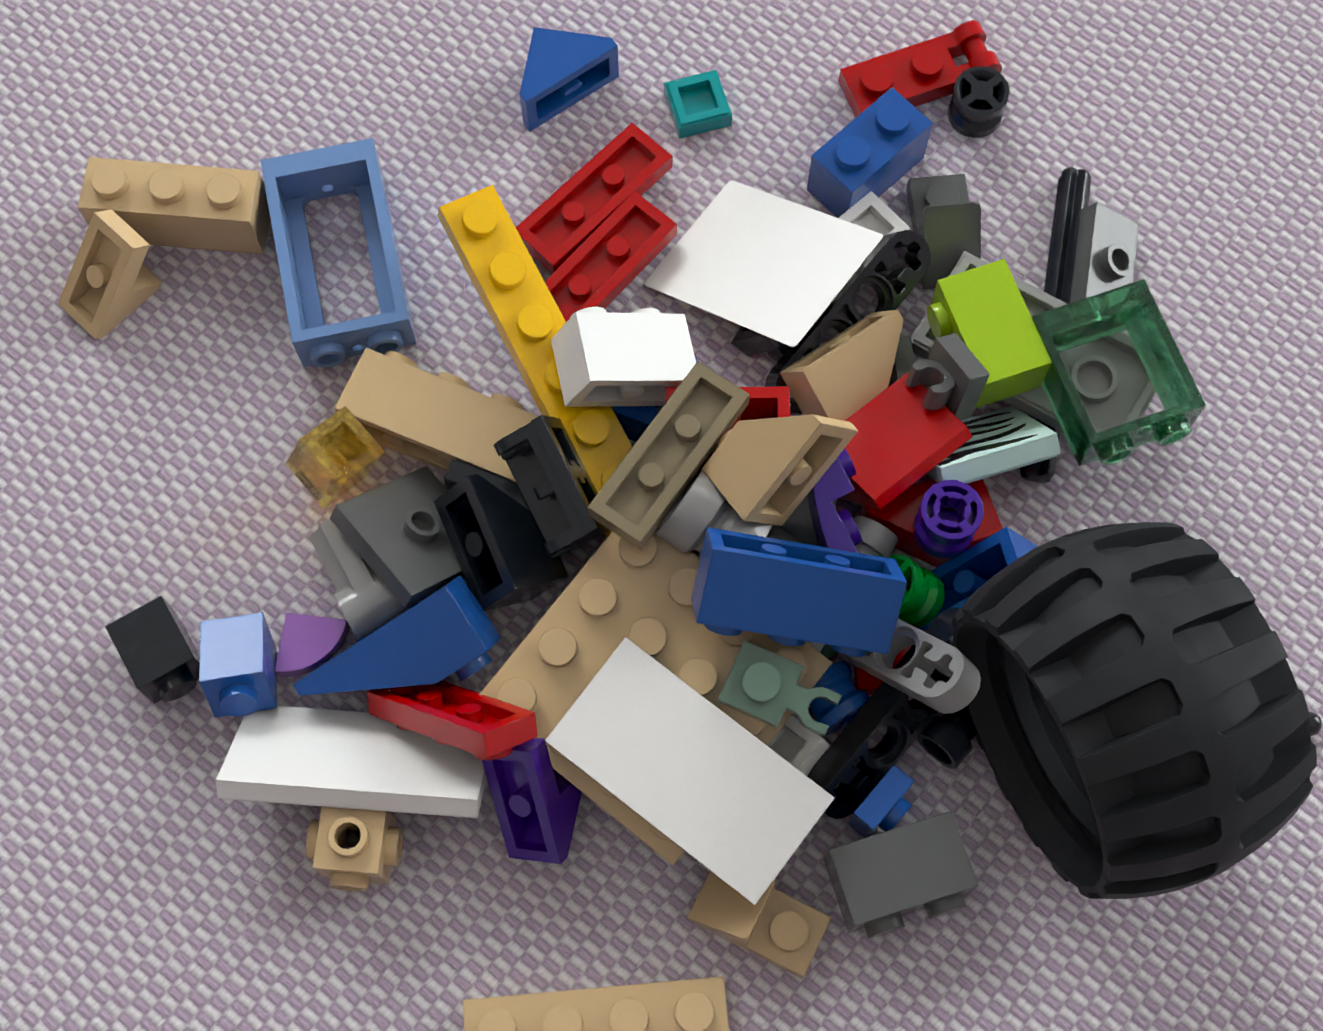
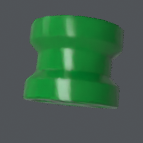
(925, 593)

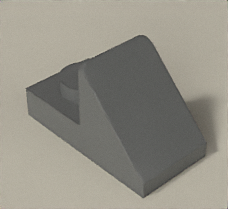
(945, 220)

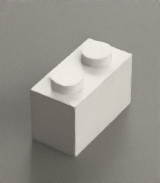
(621, 357)

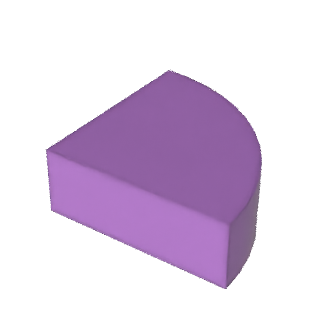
(308, 643)

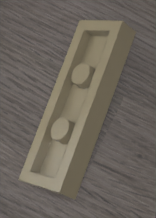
(668, 455)

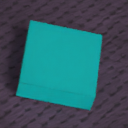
(697, 104)

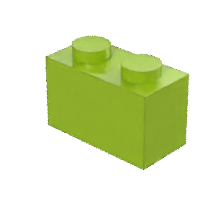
(994, 325)

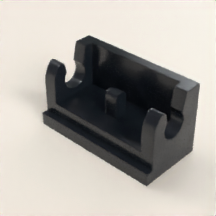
(552, 483)

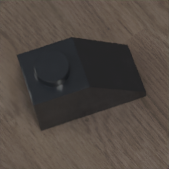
(496, 544)

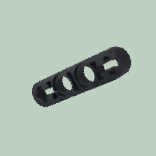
(842, 310)
(904, 724)

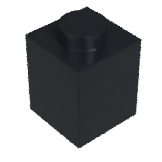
(156, 651)

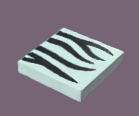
(999, 444)

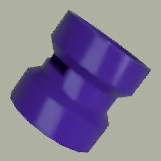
(938, 529)

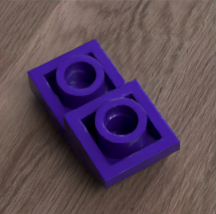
(834, 528)

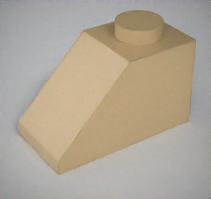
(848, 368)
(775, 462)

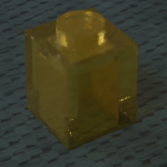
(334, 457)

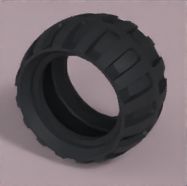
(1135, 708)

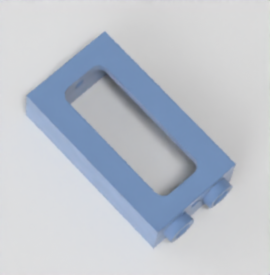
(318, 174)

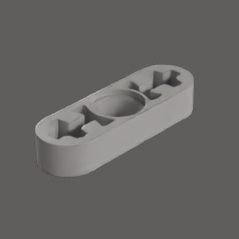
(915, 676)

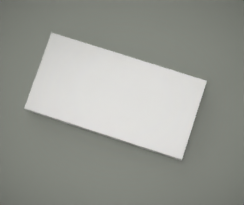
(347, 764)
(690, 770)

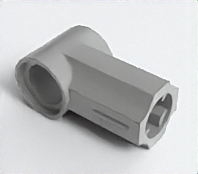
(359, 591)

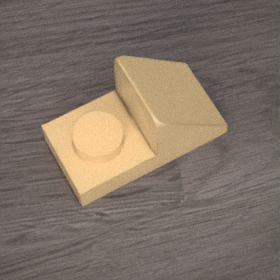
(108, 275)
(772, 929)

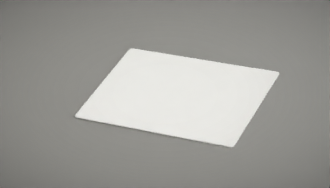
(763, 262)

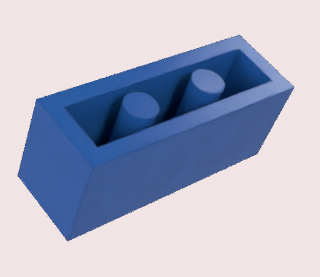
(797, 592)

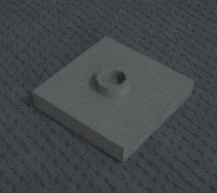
(401, 535)

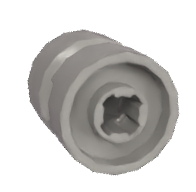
(701, 508)

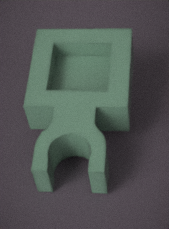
(767, 686)

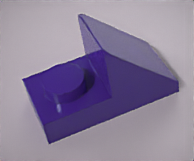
(533, 803)

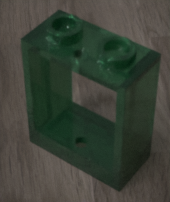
(1100, 316)

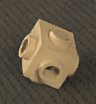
(365, 863)

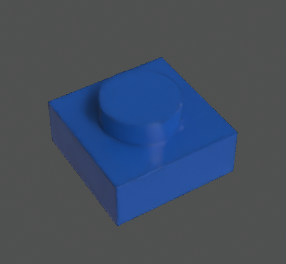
(884, 805)

